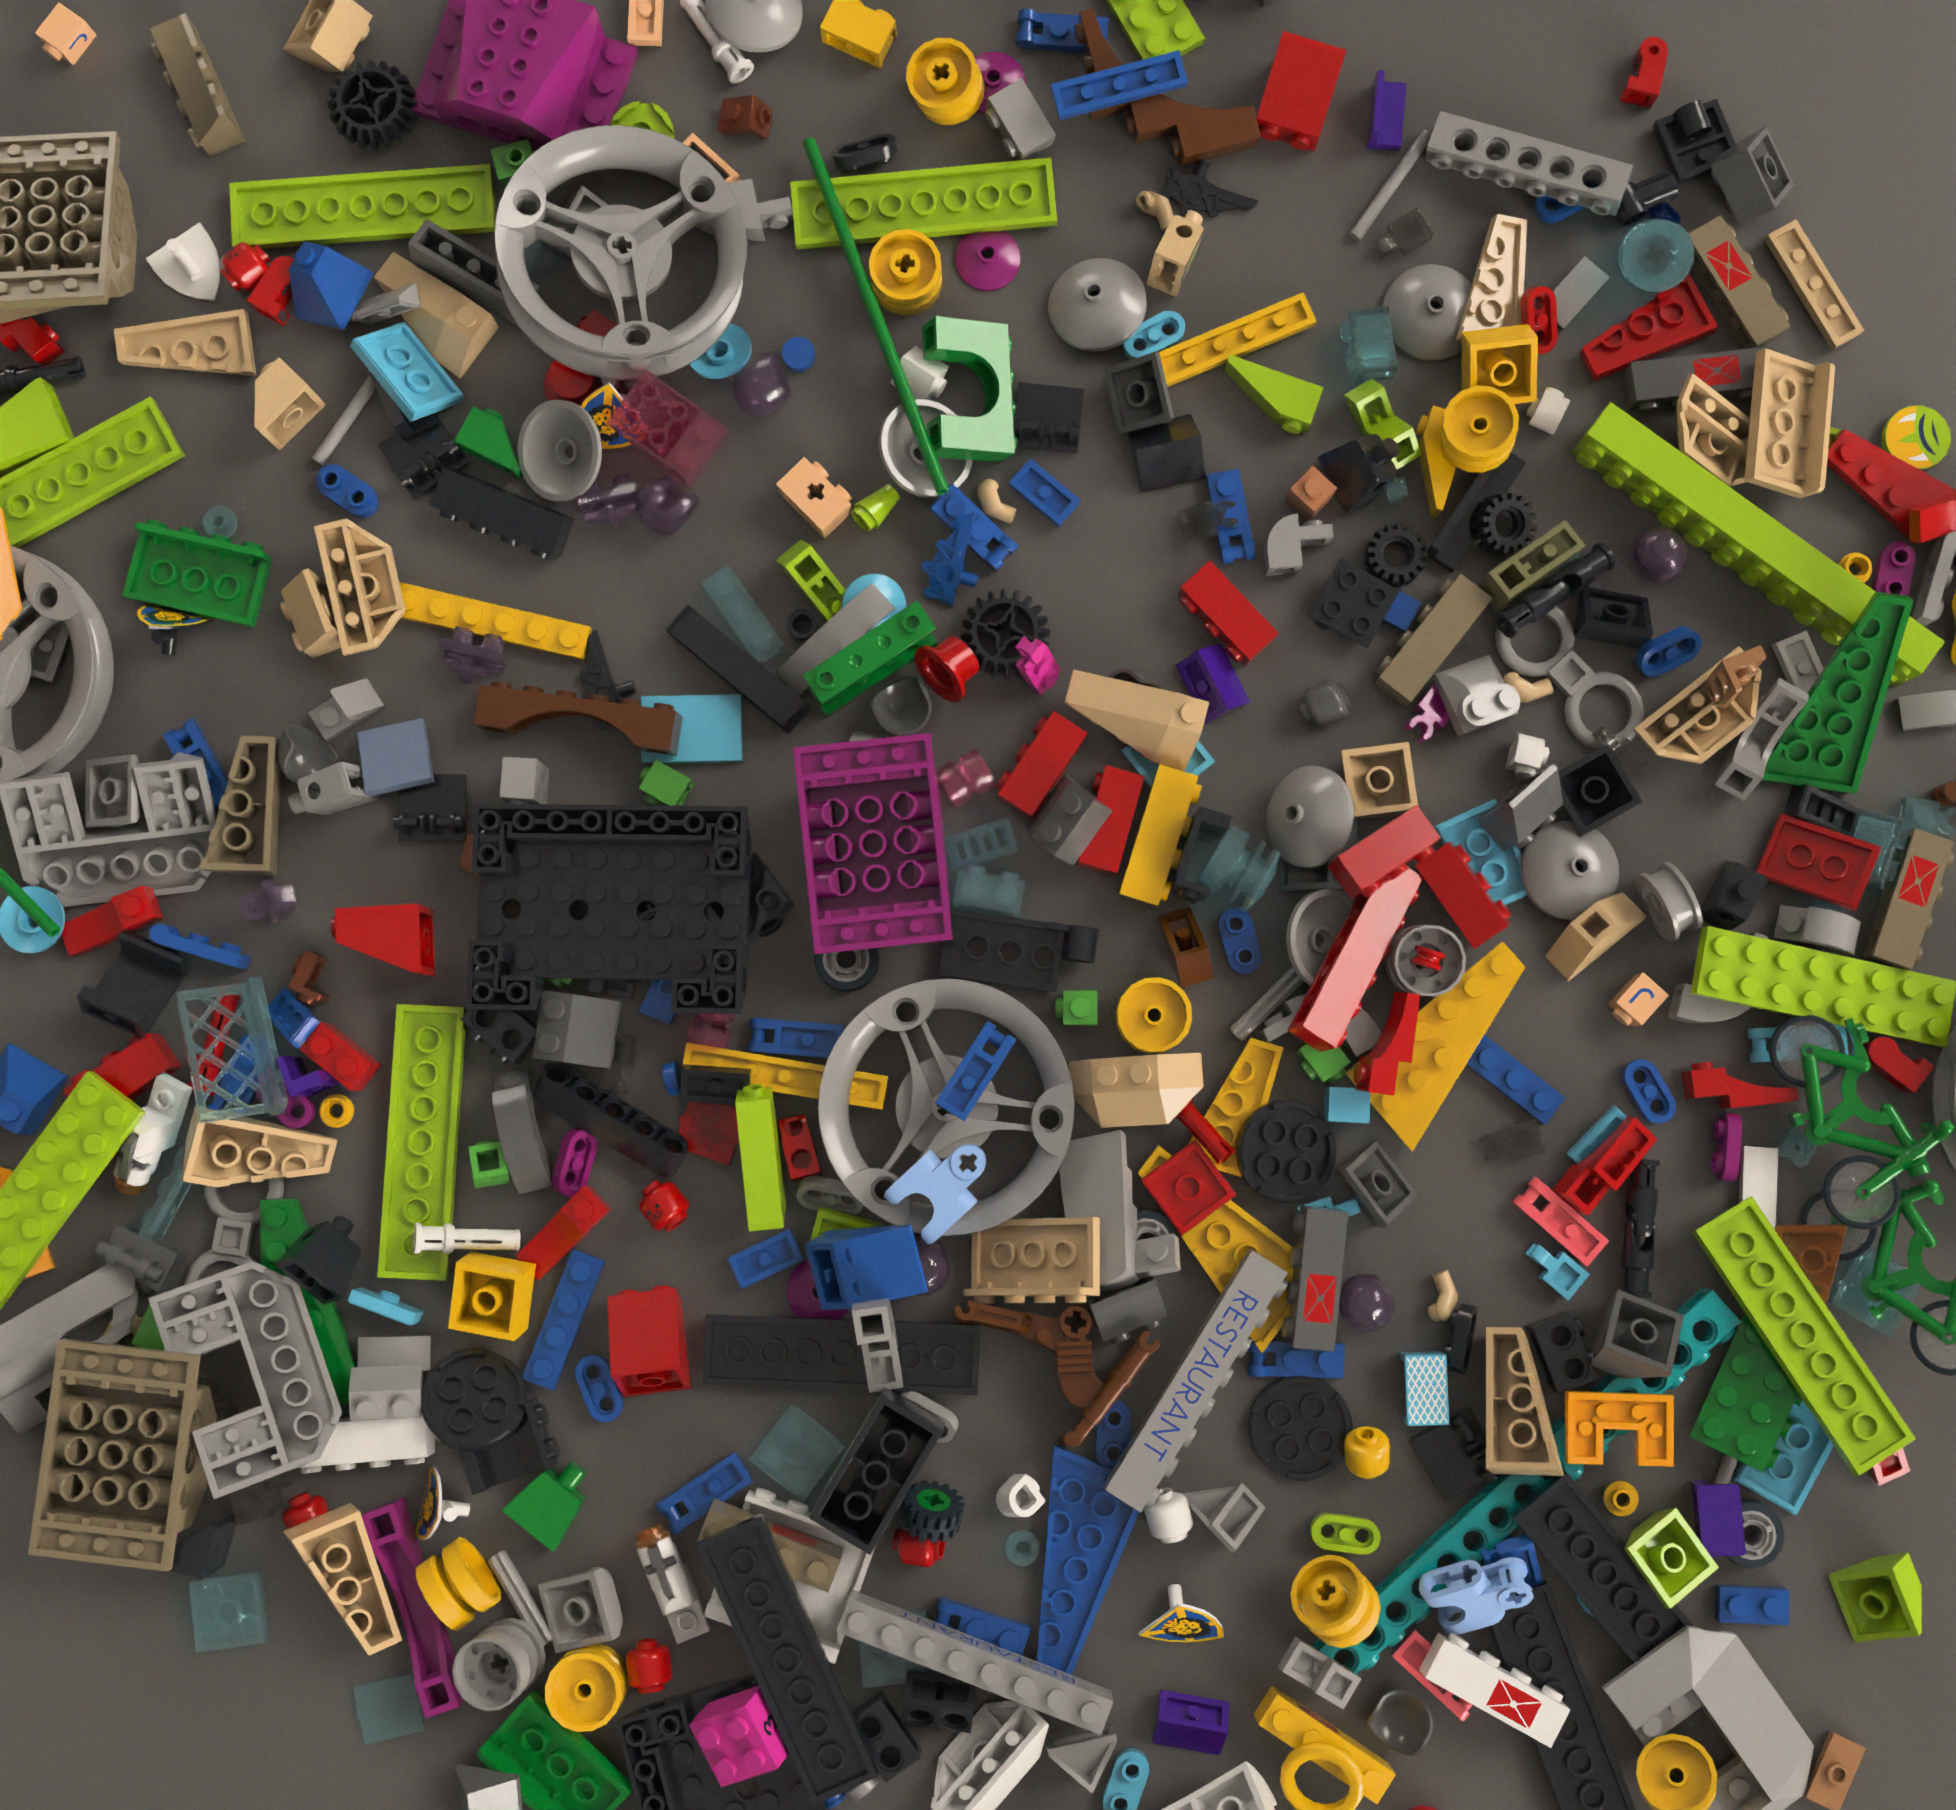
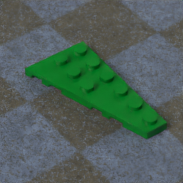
(1837, 725)
(280, 1227)

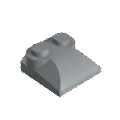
(1476, 695)
(111, 792)
(581, 1609)

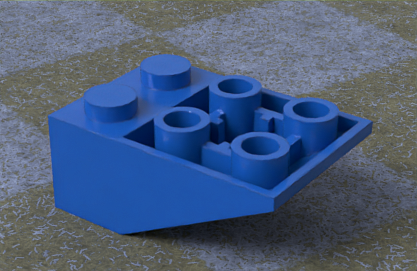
(865, 1265)

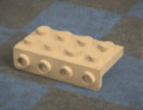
(1789, 424)
(1036, 1260)

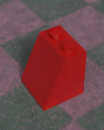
(1299, 91)
(390, 933)
(648, 1342)

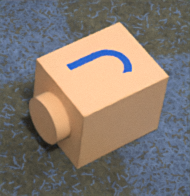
(65, 34)
(1637, 1000)

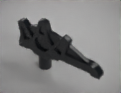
(1198, 194)
(599, 679)

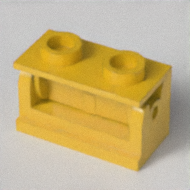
(859, 30)

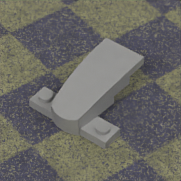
(1100, 1186)

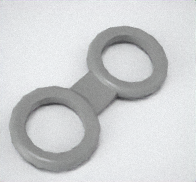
(1573, 679)
(232, 1231)

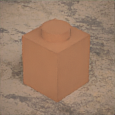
(1310, 493)

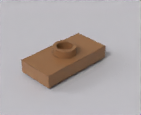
(1834, 1771)

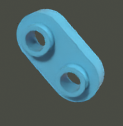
(1152, 336)
(1124, 1785)

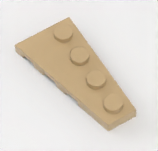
(1498, 277)
(195, 343)

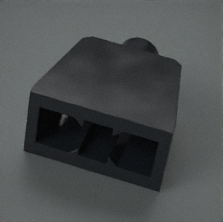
(1361, 469)
(1734, 893)
(323, 1260)

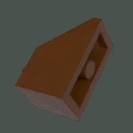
(1186, 947)

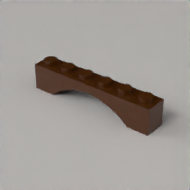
(513, 710)

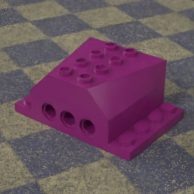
(523, 70)
(873, 843)

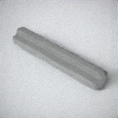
(1266, 1005)
(519, 1594)

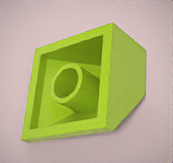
(1669, 1556)
(1880, 1597)

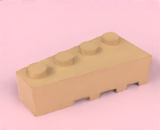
(1516, 1413)
(346, 1570)

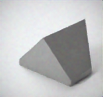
(1227, 1512)
(1084, 1755)

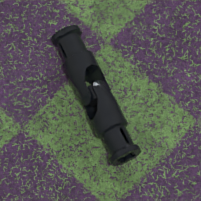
(1541, 600)
(1640, 1212)

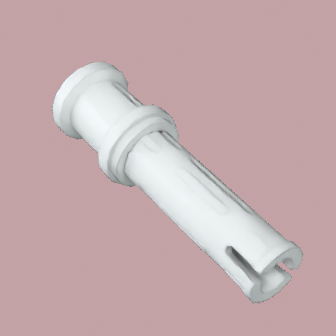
(729, 56)
(449, 1238)

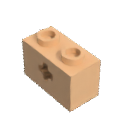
(821, 514)

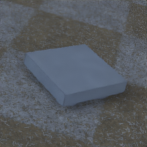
(395, 757)

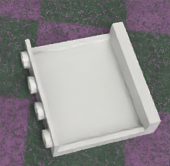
(822, 1607)

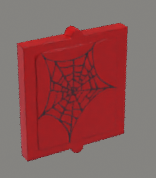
(710, 1130)

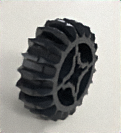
(348, 108)
(990, 630)

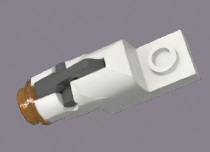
(151, 1135)
(671, 1583)

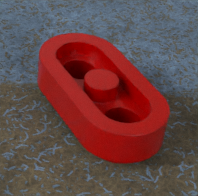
(1542, 317)

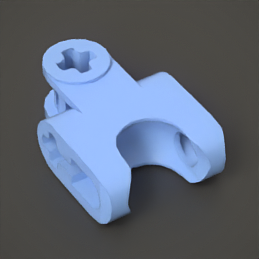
(943, 1184)
(1476, 1592)

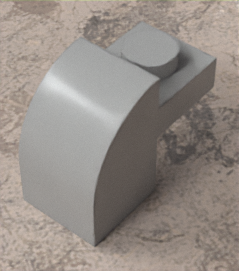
(756, 215)
(1285, 541)
(1818, 927)

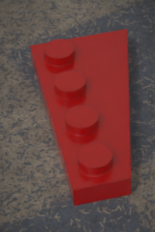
(1651, 330)

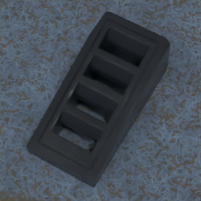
(1802, 804)

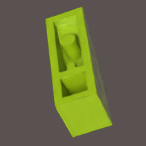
(1279, 395)
(813, 578)

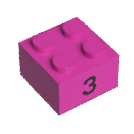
(739, 1736)

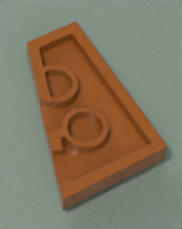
(1815, 1250)

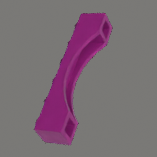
(429, 1643)

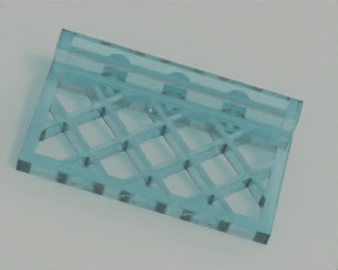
(262, 1045)

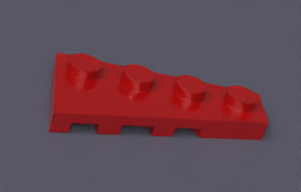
(1882, 478)

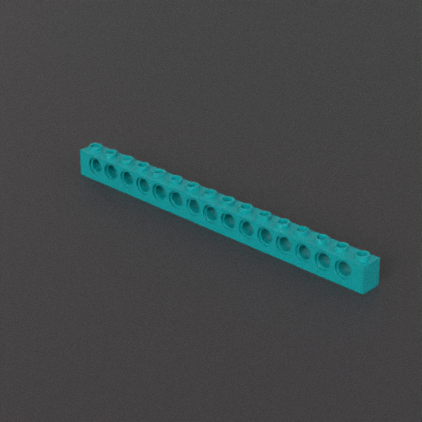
(1474, 1515)

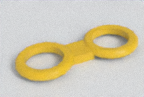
(1325, 1752)

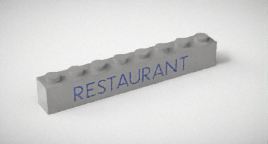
(1195, 1380)
(975, 1662)

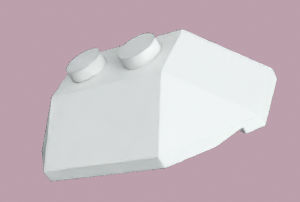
(991, 1760)

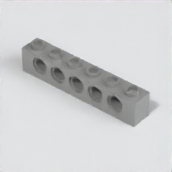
(1517, 149)

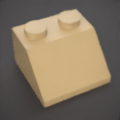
(329, 33)
(283, 403)
(311, 612)
(1380, 780)

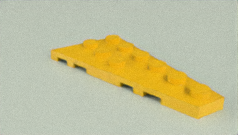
(1444, 1042)
(1221, 1244)

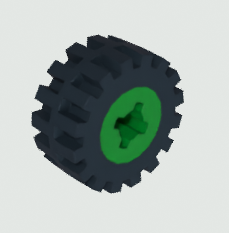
(931, 1511)

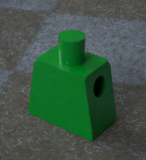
(549, 1505)

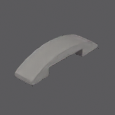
(844, 628)

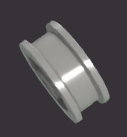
(1669, 901)

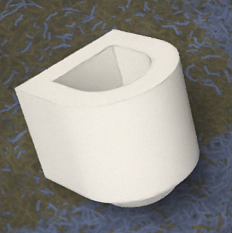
(1548, 410)
(1526, 755)
(1019, 1496)

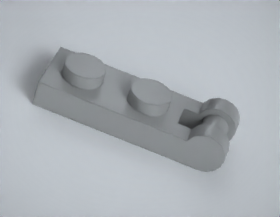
(1935, 579)

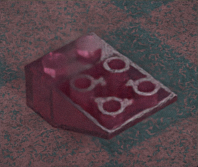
(669, 429)

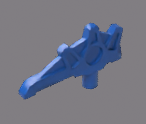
(947, 568)

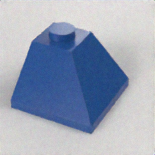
(326, 285)
(26, 1090)

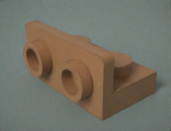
(1731, 674)

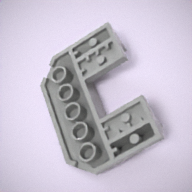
(104, 862)
(285, 1363)
(1722, 1678)

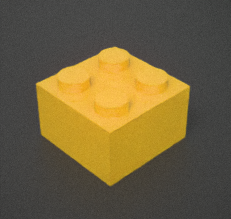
(1502, 360)
(492, 1296)

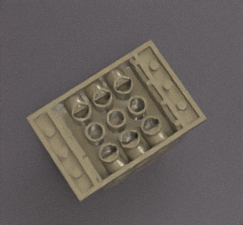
(63, 223)
(120, 1455)

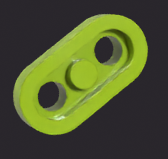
(1343, 1534)

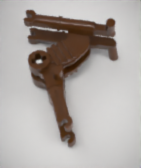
(1071, 1358)

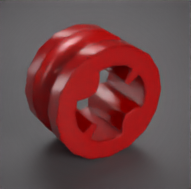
(1427, 958)

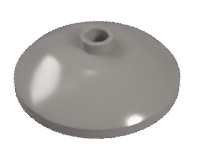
(755, 23)
(1098, 320)
(1416, 325)
(547, 448)
(897, 450)
(1321, 820)
(1551, 874)
(1318, 917)

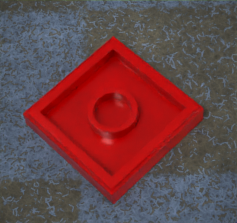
(1188, 1187)

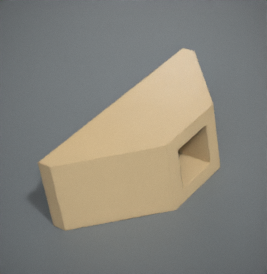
(1593, 934)

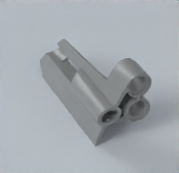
(31, 1338)

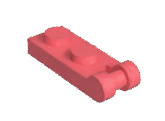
(1561, 1222)
(1410, 1654)

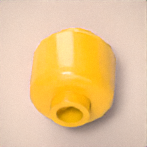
(1367, 1452)

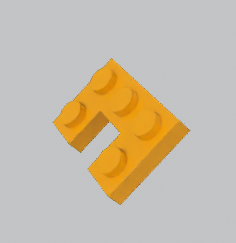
(1646, 1413)

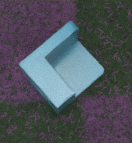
(1346, 1105)

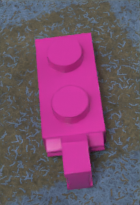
(1037, 665)

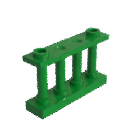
(870, 659)

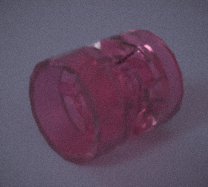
(965, 778)
(710, 1030)

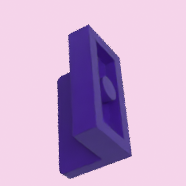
(1386, 114)
(1213, 679)
(300, 1082)
(1718, 1518)
(1191, 1722)

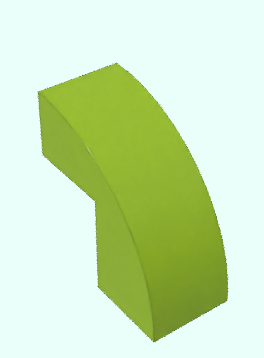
(1375, 416)

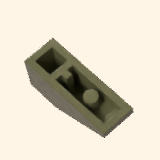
(1531, 565)

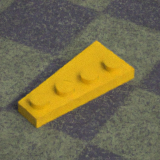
(1241, 1094)

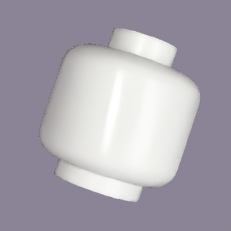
(1169, 1516)

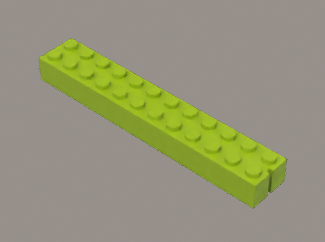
(1739, 534)

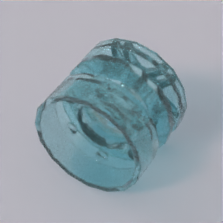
(1669, 267)
(1239, 868)

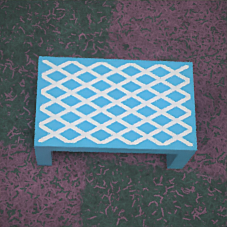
(1425, 1388)

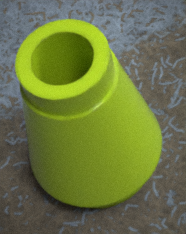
(874, 508)

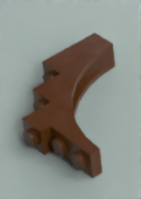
(1195, 130)

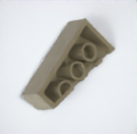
(197, 85)
(248, 813)

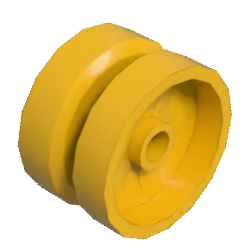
(945, 81)
(909, 253)
(1479, 429)
(1133, 1019)
(458, 1583)
(1335, 1601)
(567, 1687)
(1678, 1753)

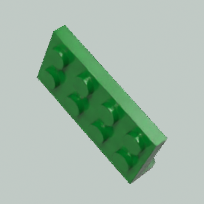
(197, 573)
(1747, 1403)
(553, 1762)

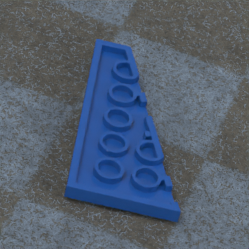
(1081, 1553)

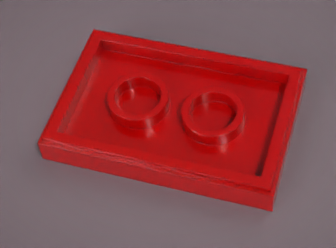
(1818, 862)

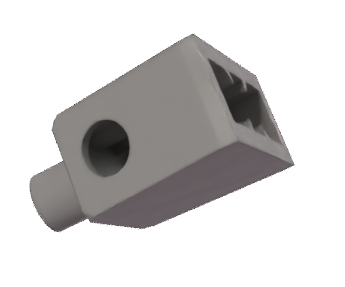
(330, 790)

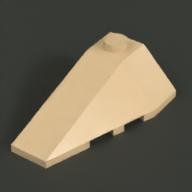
(446, 321)
(1149, 719)
(251, 1151)

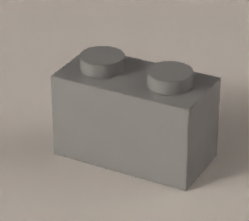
(1019, 121)
(524, 781)
(385, 1392)

